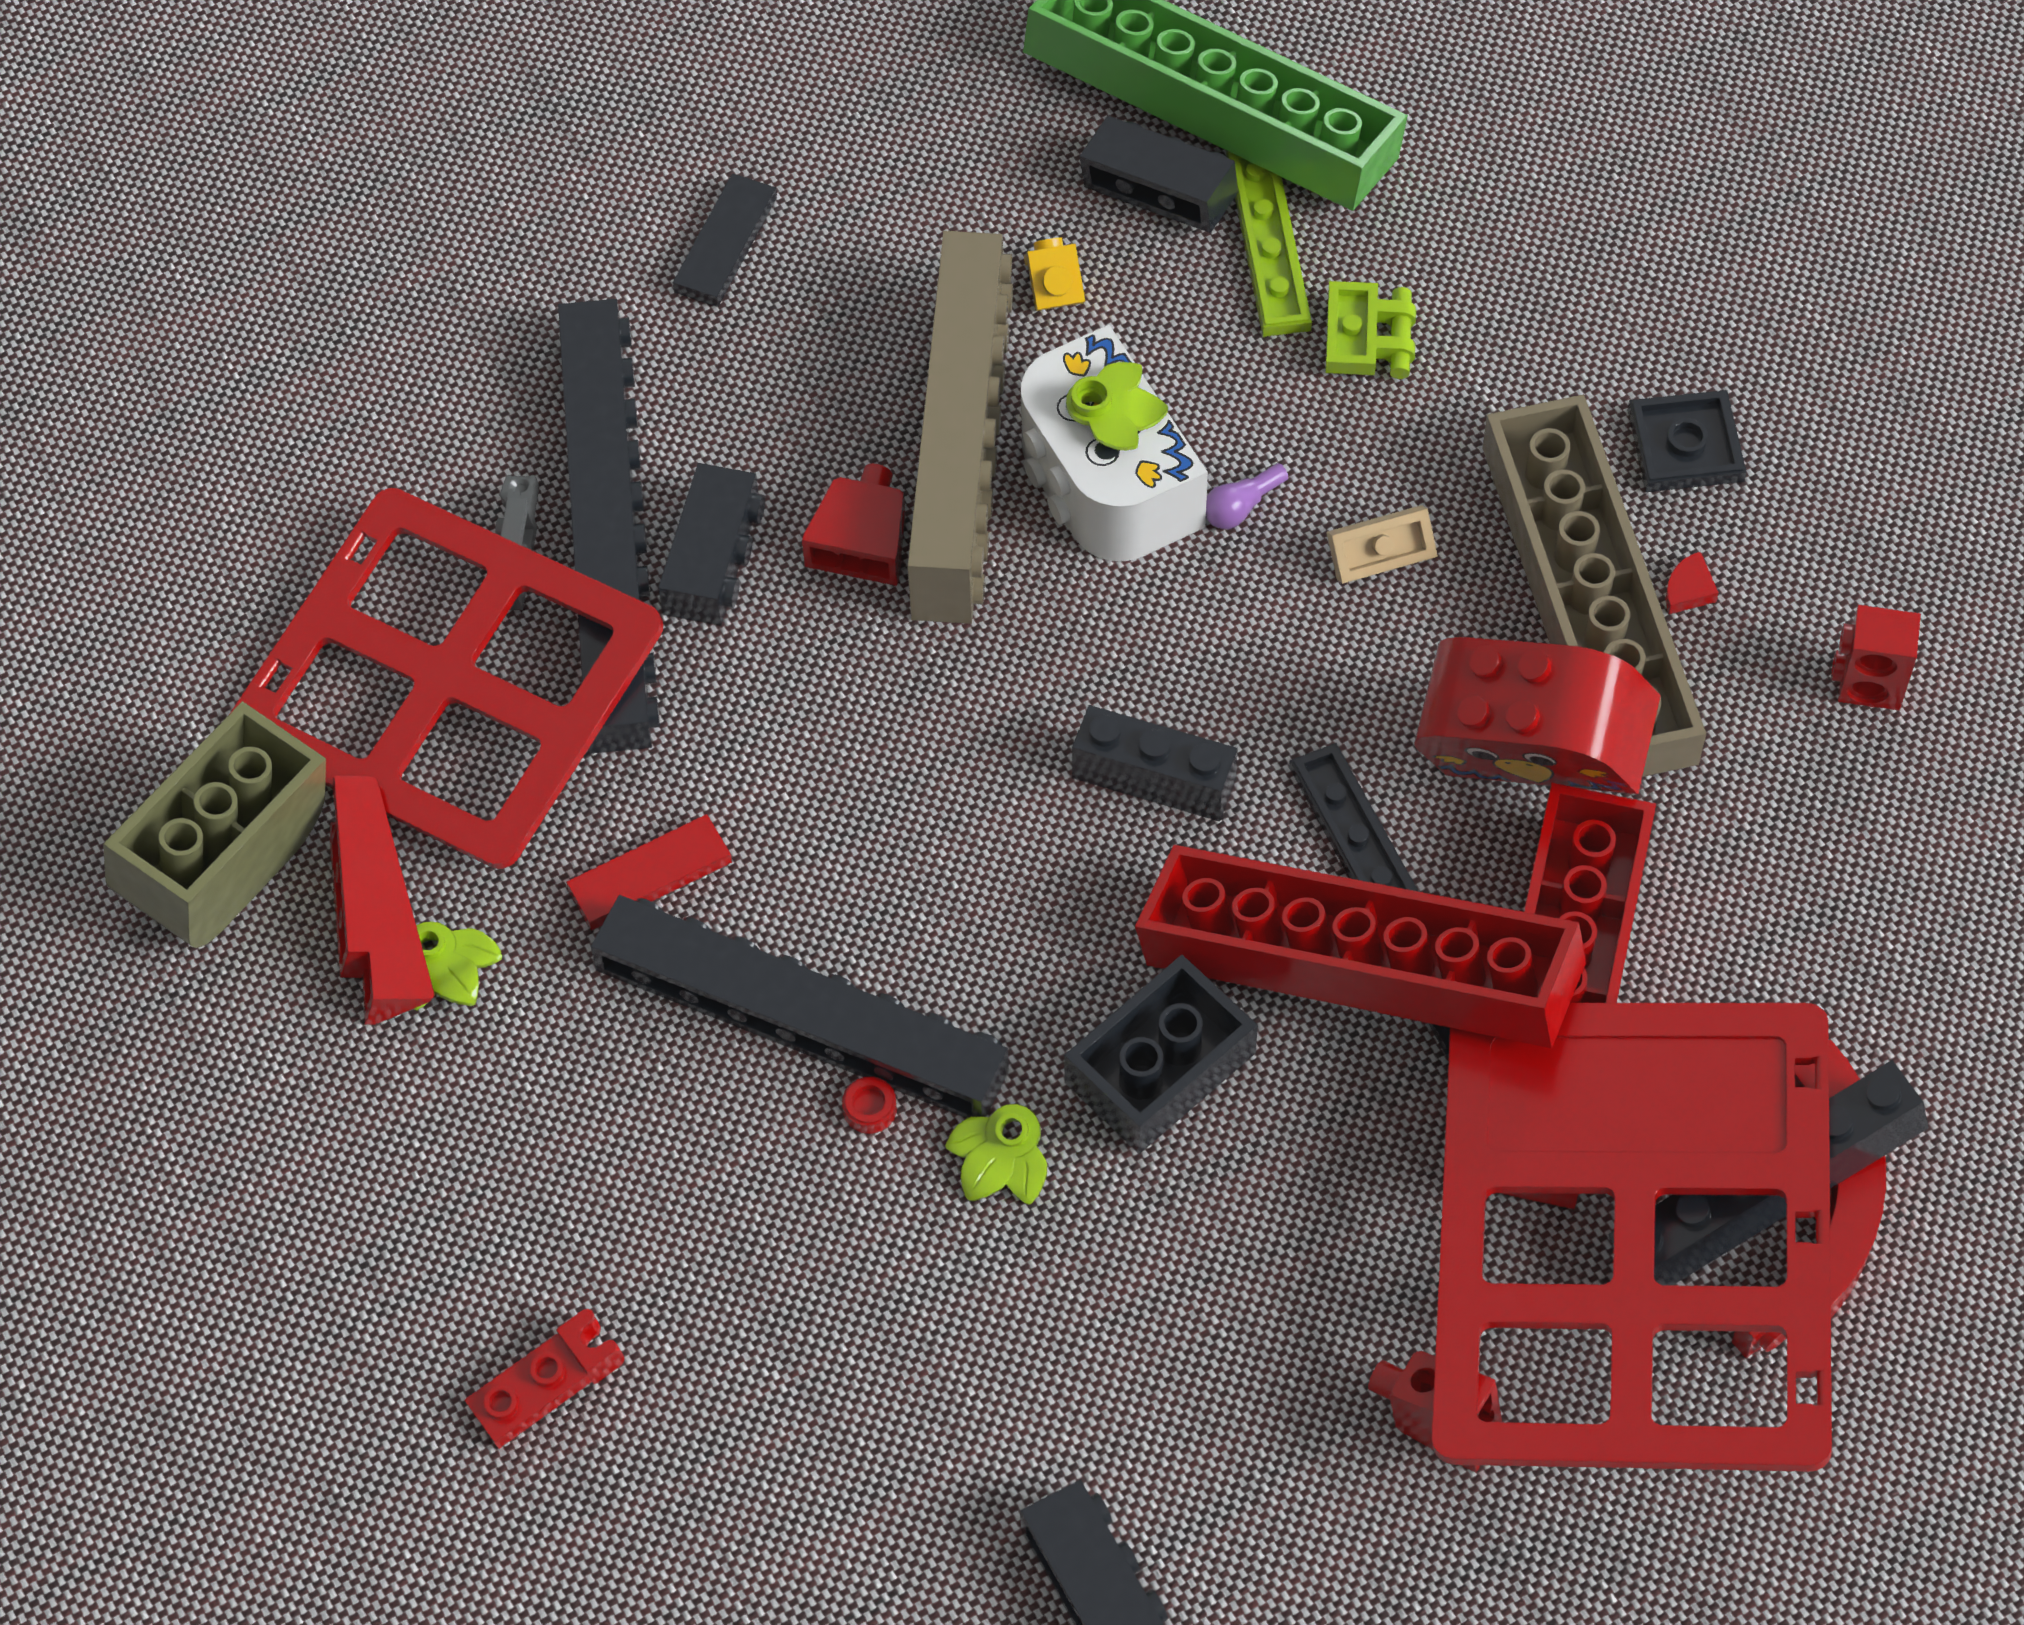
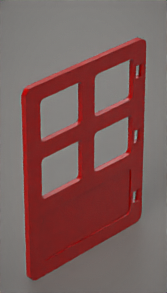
(1638, 1110)

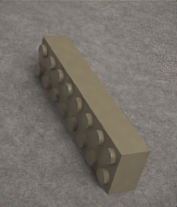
(960, 428)
(1587, 558)

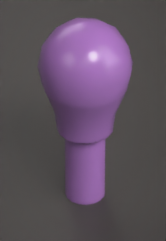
(1232, 502)

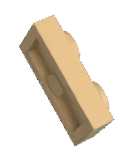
(1382, 544)

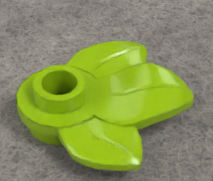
(1121, 406)
(456, 960)
(997, 1161)

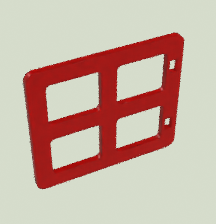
(449, 673)

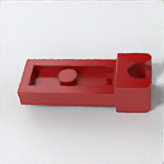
(544, 1379)

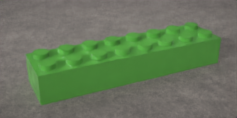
(1223, 90)

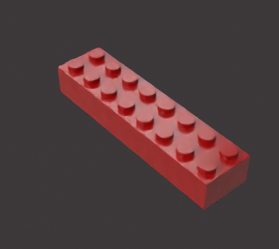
(1591, 875)
(1364, 945)

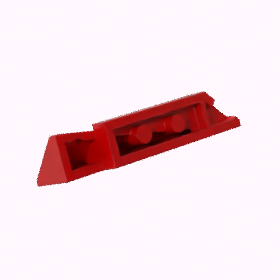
(373, 905)

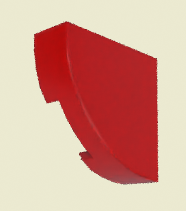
(1690, 585)

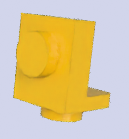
(1054, 274)

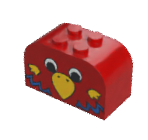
(1537, 715)

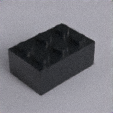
(1160, 1053)

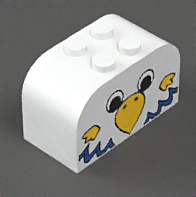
(1107, 497)

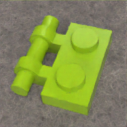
(1352, 329)

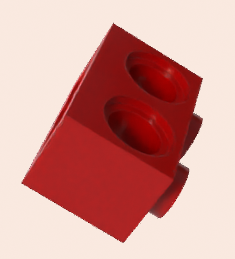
(1876, 657)

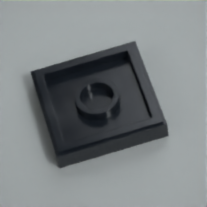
(1686, 441)

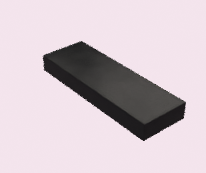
(724, 240)

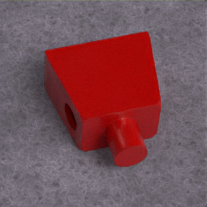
(858, 528)
(1413, 1395)

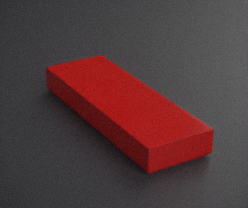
(650, 869)

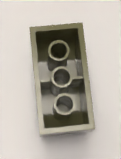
(218, 827)

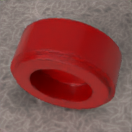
(869, 1105)

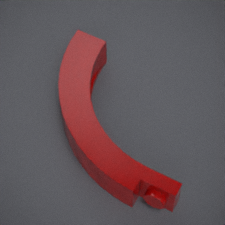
(1854, 1212)

